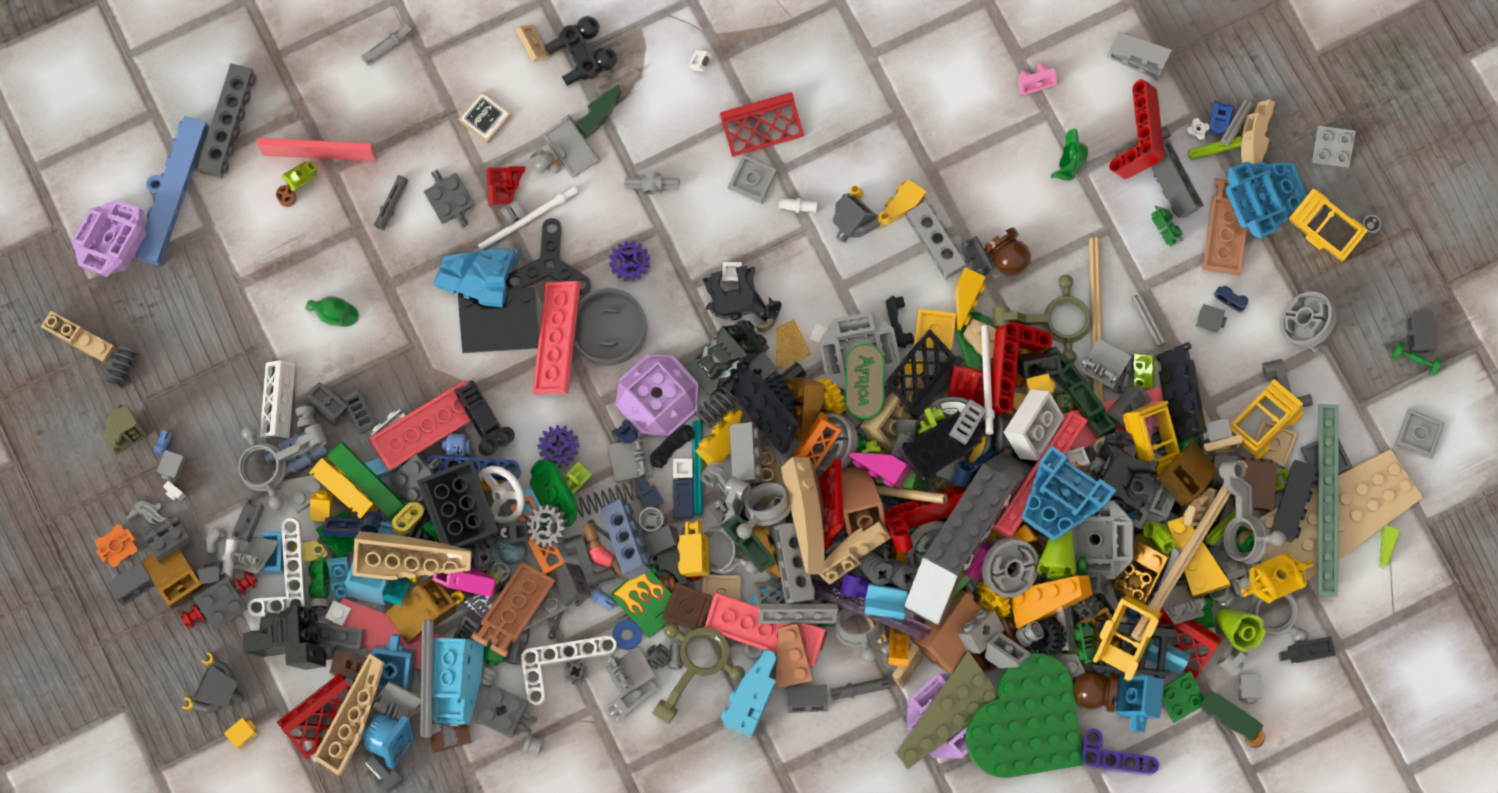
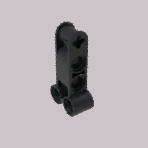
(483, 418)

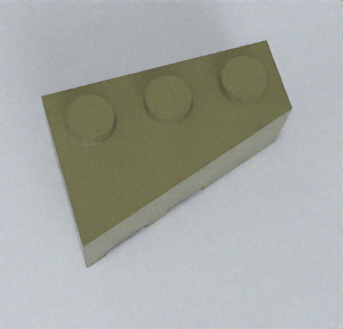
(123, 429)

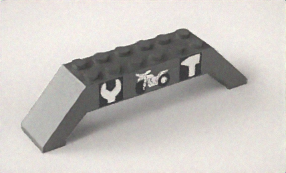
(964, 536)

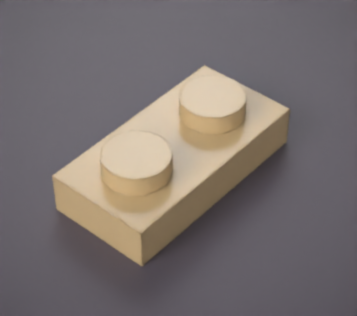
(532, 43)

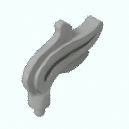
(148, 510)

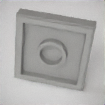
(752, 179)
(1419, 433)

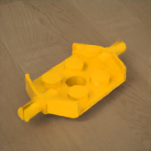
(1266, 583)

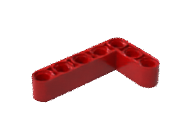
(1149, 133)
(1017, 337)
(915, 513)

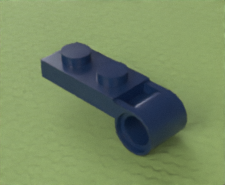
(966, 471)
(350, 527)

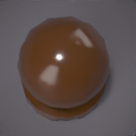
(1010, 254)
(1095, 690)

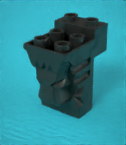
(725, 355)
(291, 634)

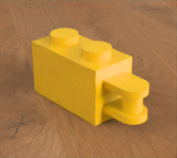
(693, 551)

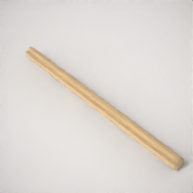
(1096, 303)
(1184, 559)

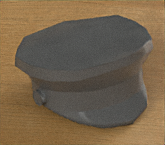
(1000, 440)

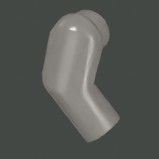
(211, 539)

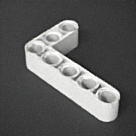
(288, 555)
(541, 661)

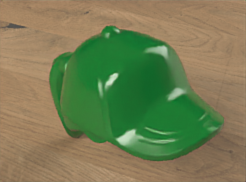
(1073, 157)
(334, 311)

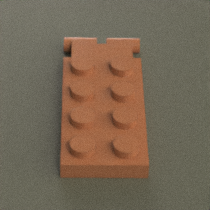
(1224, 235)
(514, 608)

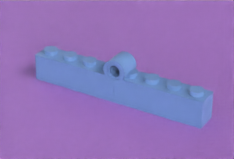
(172, 189)

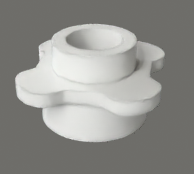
(1193, 129)

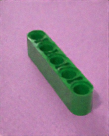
(366, 480)

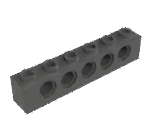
(235, 75)

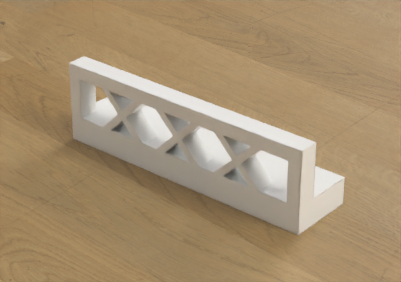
(280, 399)

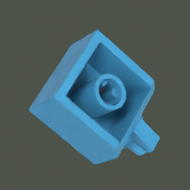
(400, 659)
(1139, 700)

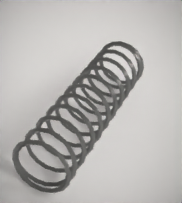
(602, 493)

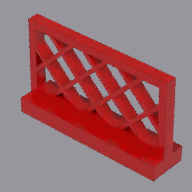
(757, 108)
(831, 490)
(1196, 632)
(310, 707)

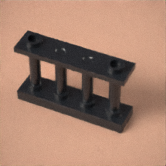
(1125, 628)

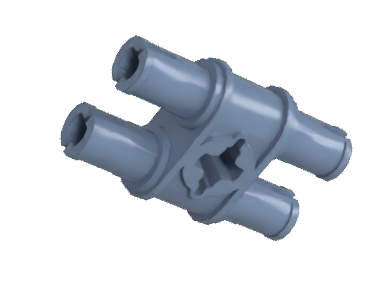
(302, 461)

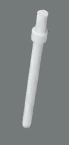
(558, 199)
(989, 414)

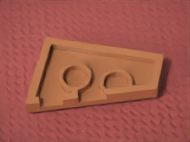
(792, 658)

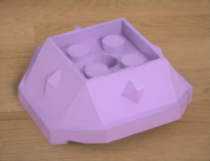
(109, 237)
(662, 414)
(917, 704)

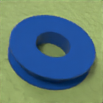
(1131, 612)
(627, 625)

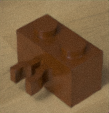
(347, 664)

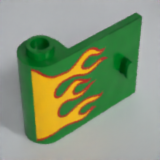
(644, 600)

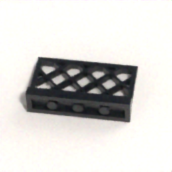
(932, 386)

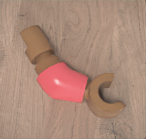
(598, 553)

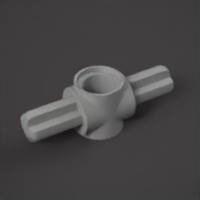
(651, 183)

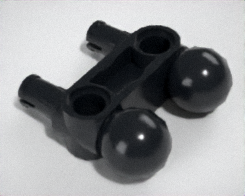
(603, 59)

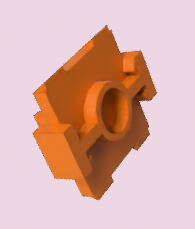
(116, 546)

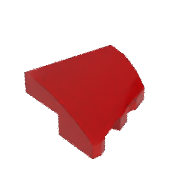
(502, 184)

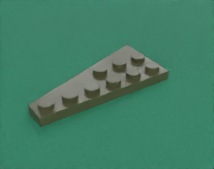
(948, 711)

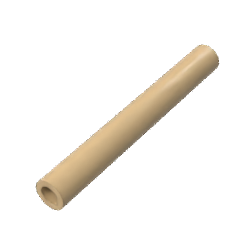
(912, 494)

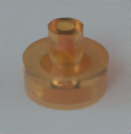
(1259, 740)

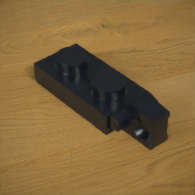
(1309, 650)

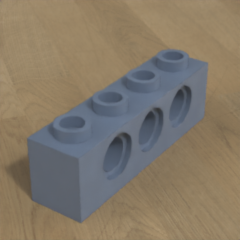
(613, 516)

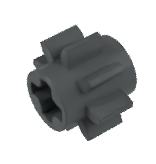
(1088, 607)
(658, 656)
(581, 673)

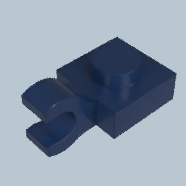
(649, 496)

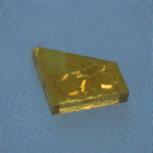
(790, 345)

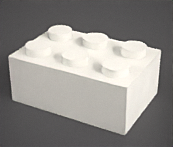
(1034, 424)

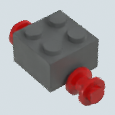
(219, 601)

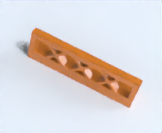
(812, 438)
(535, 548)

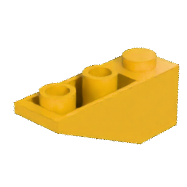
(907, 197)
(966, 292)
(717, 444)

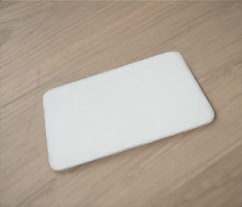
(818, 333)

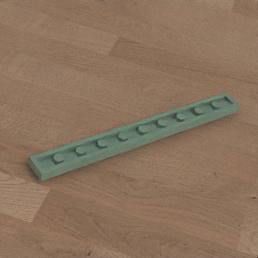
(1327, 501)

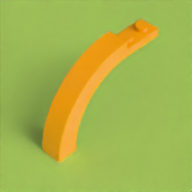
(898, 640)

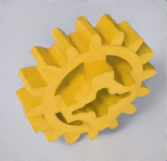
(833, 400)
(993, 601)

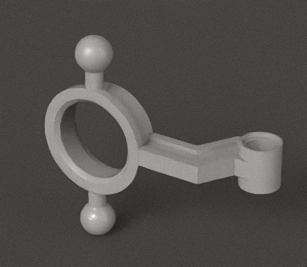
(313, 439)
(717, 475)
(1233, 480)
(737, 493)
(862, 639)
(1232, 660)

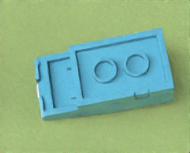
(370, 588)
(456, 679)
(751, 697)

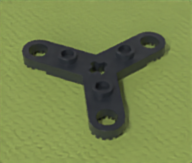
(550, 251)

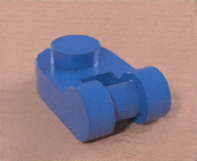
(1220, 123)

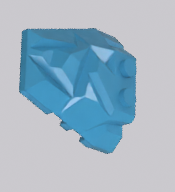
(1264, 195)
(478, 274)
(1063, 496)

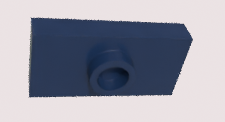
(683, 499)

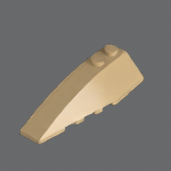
(807, 511)
(401, 556)
(351, 718)

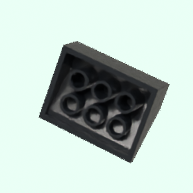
(499, 328)
(459, 506)

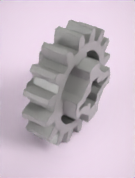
(553, 524)

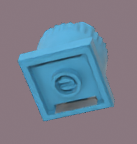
(388, 738)

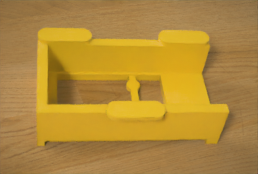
(1308, 210)
(1285, 401)
(1137, 427)
(342, 487)
(1114, 655)

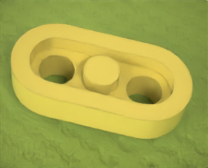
(407, 520)
(309, 551)

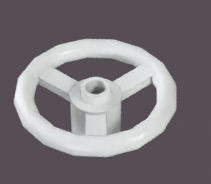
(503, 492)

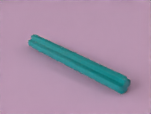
(697, 427)

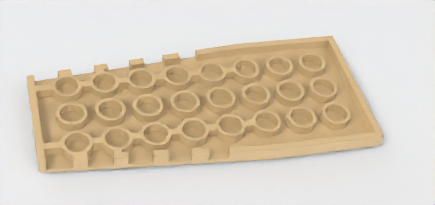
(1367, 501)

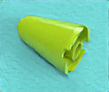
(1058, 558)
(1241, 628)

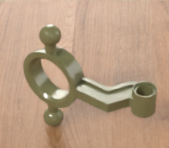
(1002, 315)
(665, 709)

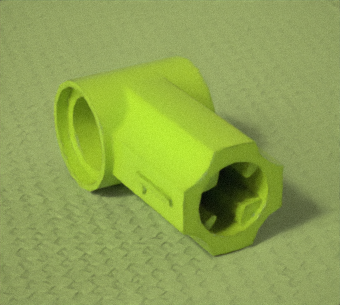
(1160, 536)

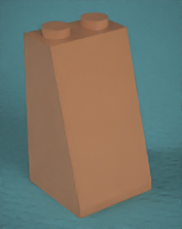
(860, 500)
(943, 644)

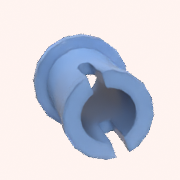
(163, 442)
(602, 598)

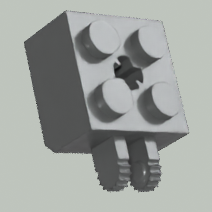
(504, 724)

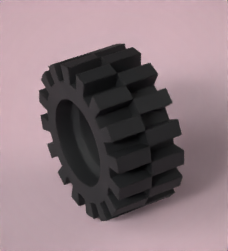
(1056, 638)

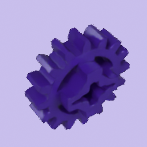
(635, 266)
(566, 445)

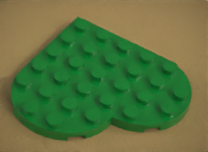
(1030, 724)

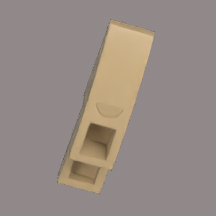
(1254, 142)
(78, 337)
(850, 551)

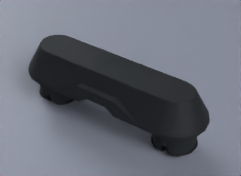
(893, 305)
(679, 437)

